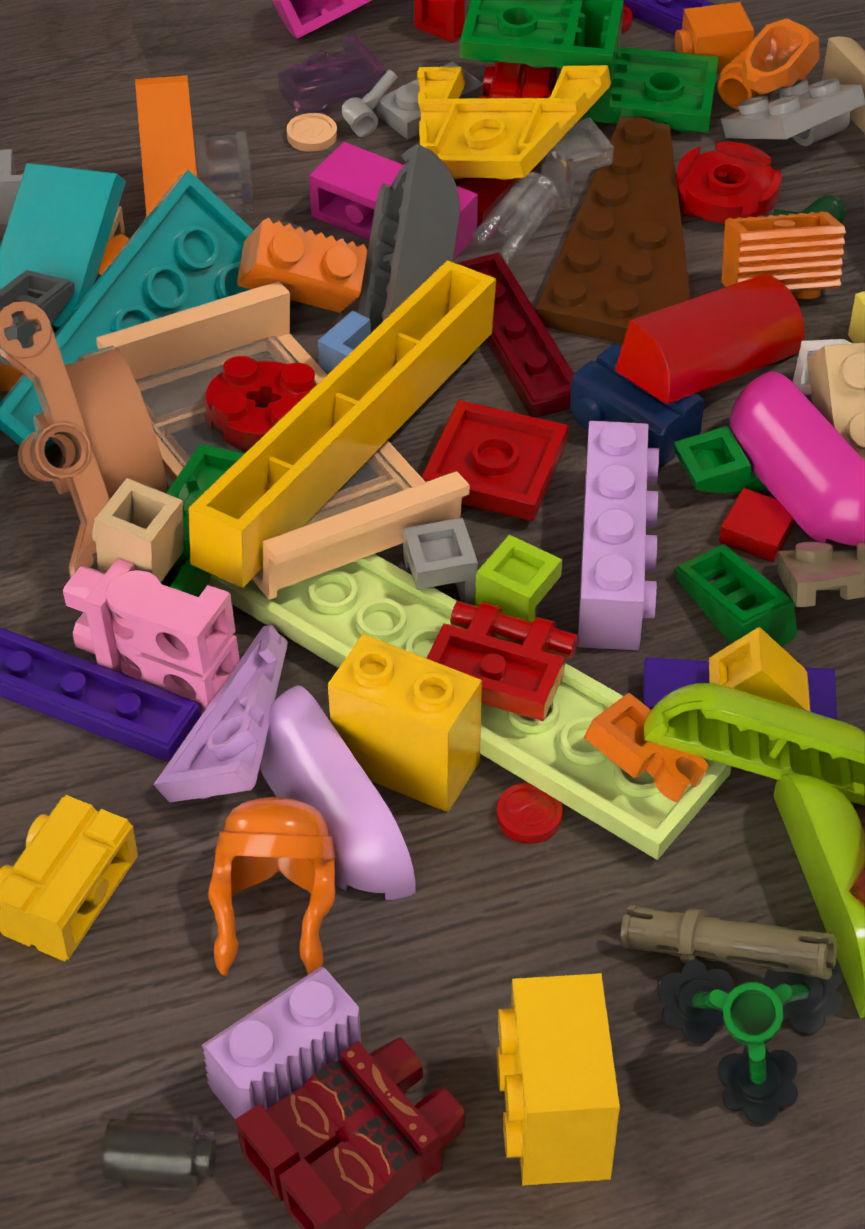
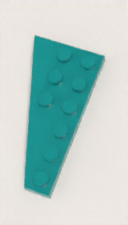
(173, 262)

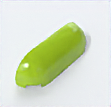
(759, 736)
(831, 853)

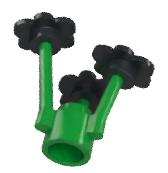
(753, 1016)

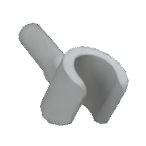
(359, 111)

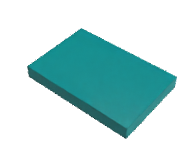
(60, 227)

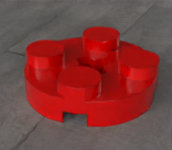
(704, 188)
(246, 383)

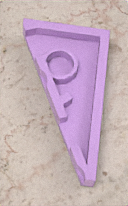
(230, 736)

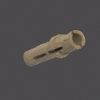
(741, 943)

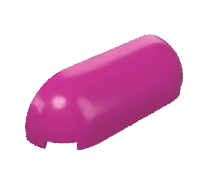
(801, 459)

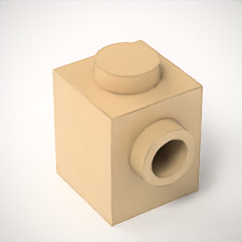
(140, 528)

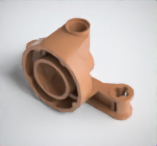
(91, 415)

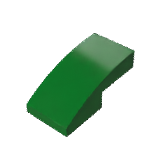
(716, 462)

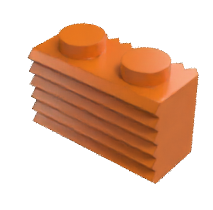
(794, 248)
(308, 266)

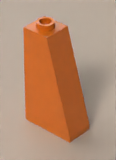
(164, 134)

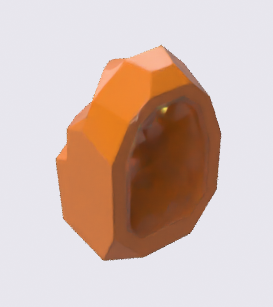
(780, 56)

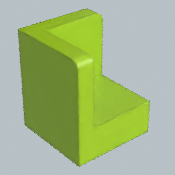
(517, 578)

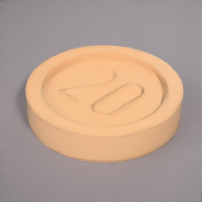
(311, 132)

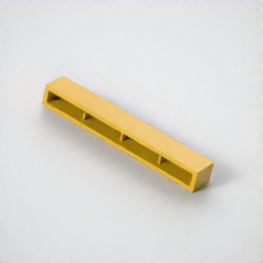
(340, 423)

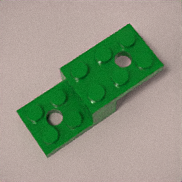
(590, 35)

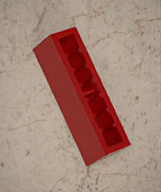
(712, 338)

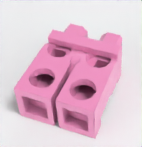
(155, 630)

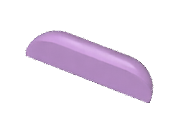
(313, 765)

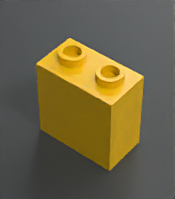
(408, 720)

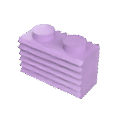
(281, 1043)

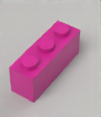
(347, 190)

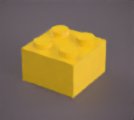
(558, 1079)

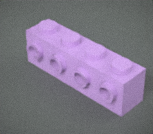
(615, 537)

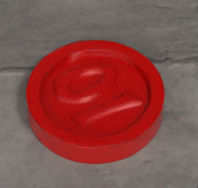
(528, 814)

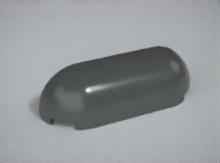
(409, 233)

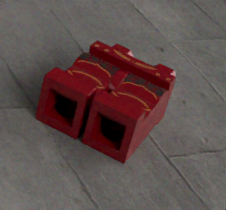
(351, 1138)

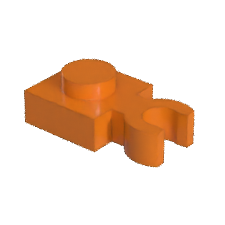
(620, 736)

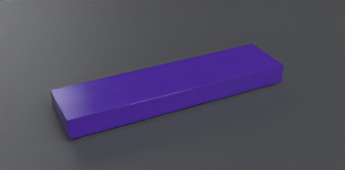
(94, 697)

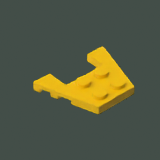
(501, 134)

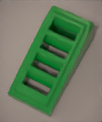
(738, 600)

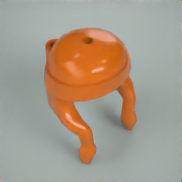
(255, 845)

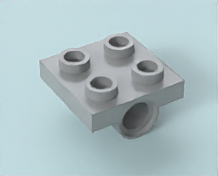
(798, 112)

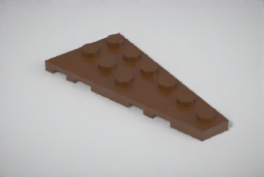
(624, 243)

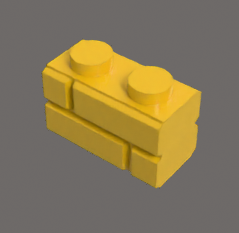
(64, 876)

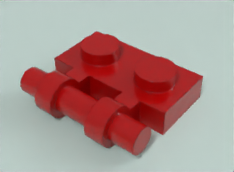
(512, 675)

